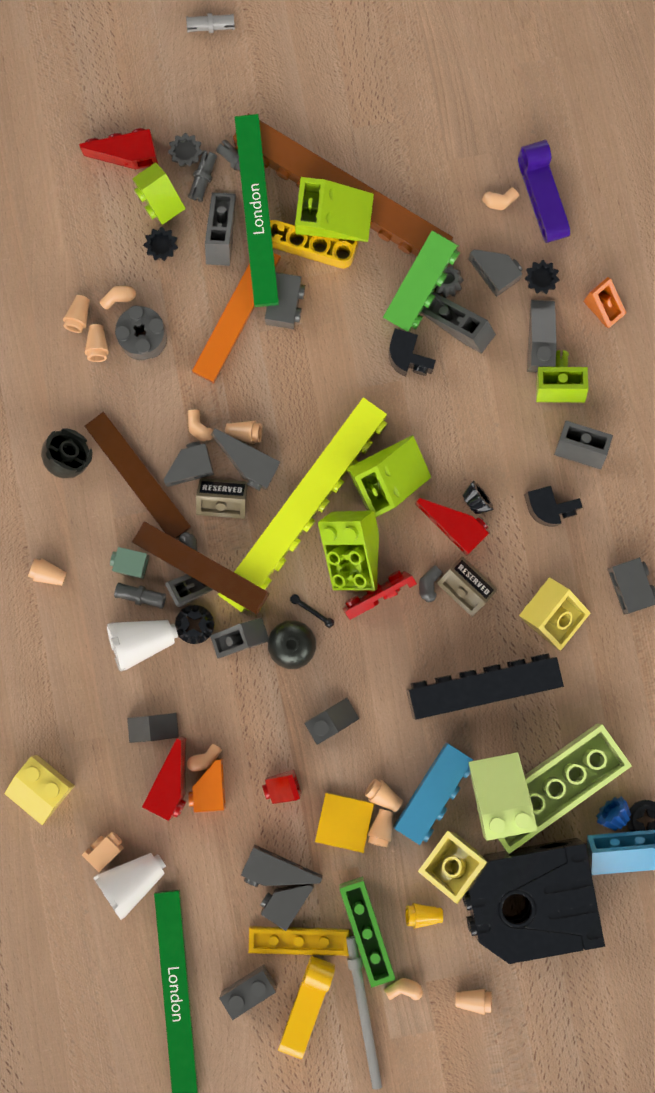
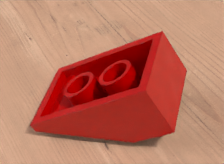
(170, 785)

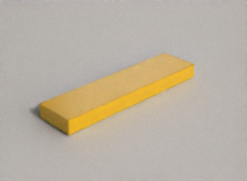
(298, 941)

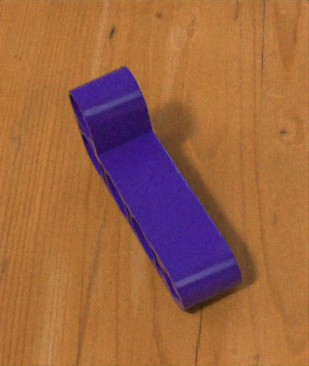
(542, 191)

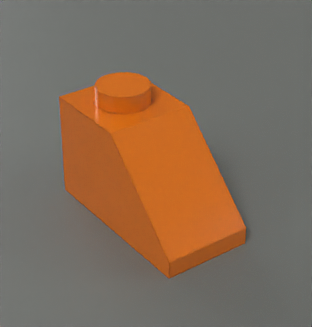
(209, 790)

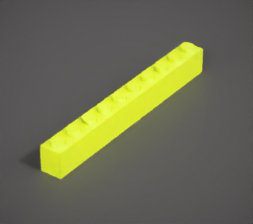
(310, 496)

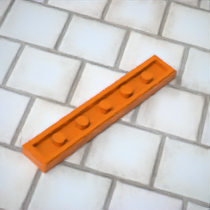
(228, 328)

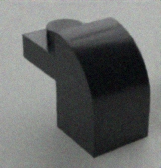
(402, 355)
(544, 509)

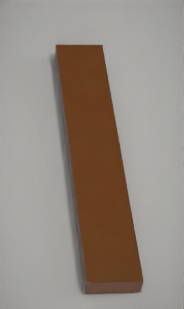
(137, 476)
(201, 568)

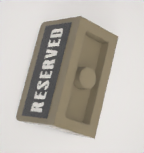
(221, 498)
(467, 586)

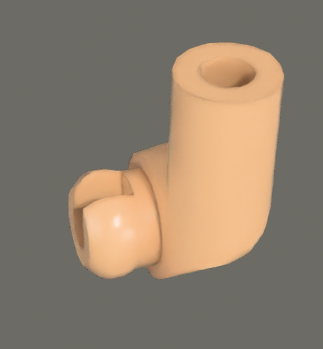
(197, 429)

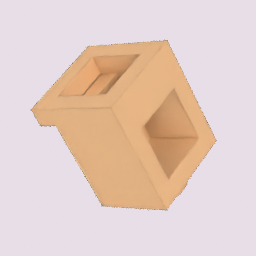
(104, 851)

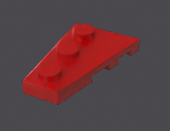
(389, 589)

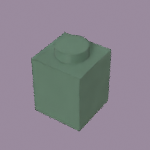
(129, 562)

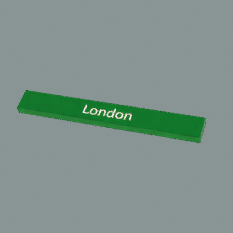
(256, 210)
(176, 992)

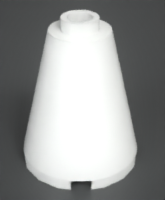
(139, 640)
(130, 882)

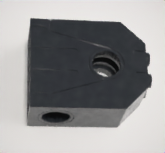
(558, 907)

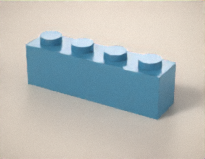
(433, 793)
(621, 852)

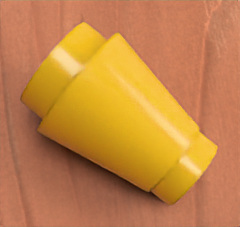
(422, 915)

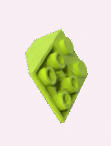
(333, 210)
(390, 475)
(351, 549)

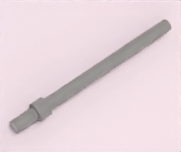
(355, 964)

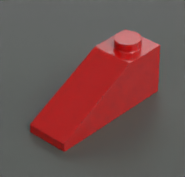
(458, 526)
(282, 787)

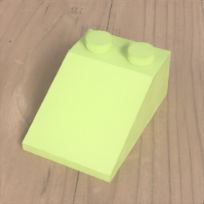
(502, 796)

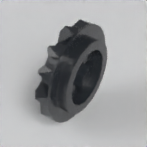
(206, 624)
(637, 811)

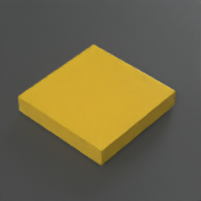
(344, 822)

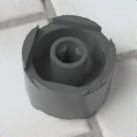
(137, 320)

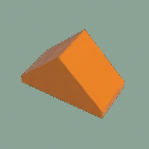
(605, 303)

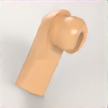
(499, 201)
(118, 294)
(204, 761)
(406, 987)

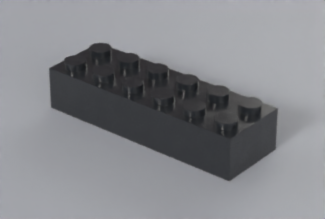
(484, 688)

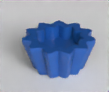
(614, 814)

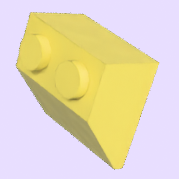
(555, 613)
(38, 788)
(453, 866)

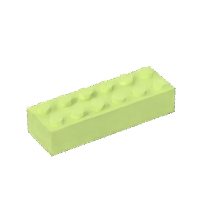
(570, 779)

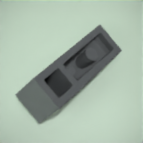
(220, 229)
(460, 323)
(541, 335)
(250, 463)
(271, 869)

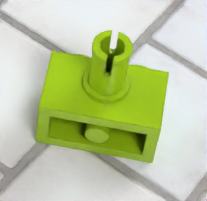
(158, 193)
(562, 382)

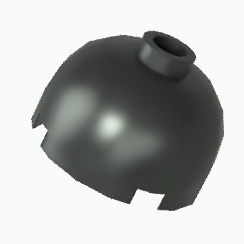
(66, 453)
(291, 644)

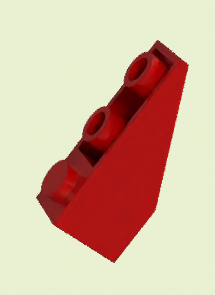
(128, 150)

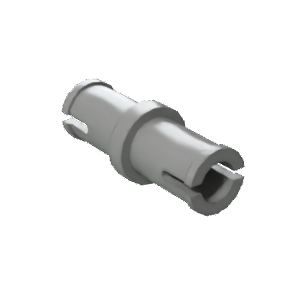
(210, 23)

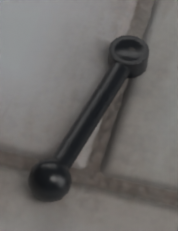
(296, 600)

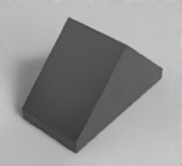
(186, 589)
(152, 728)

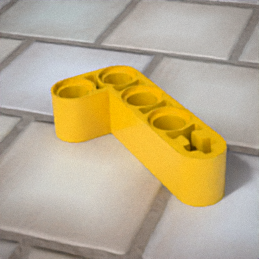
(306, 248)
(306, 1007)

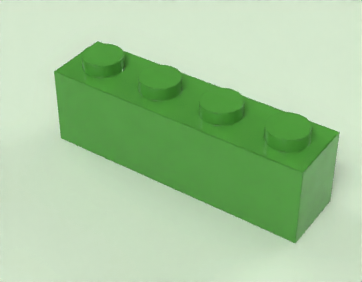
(421, 281)
(367, 932)

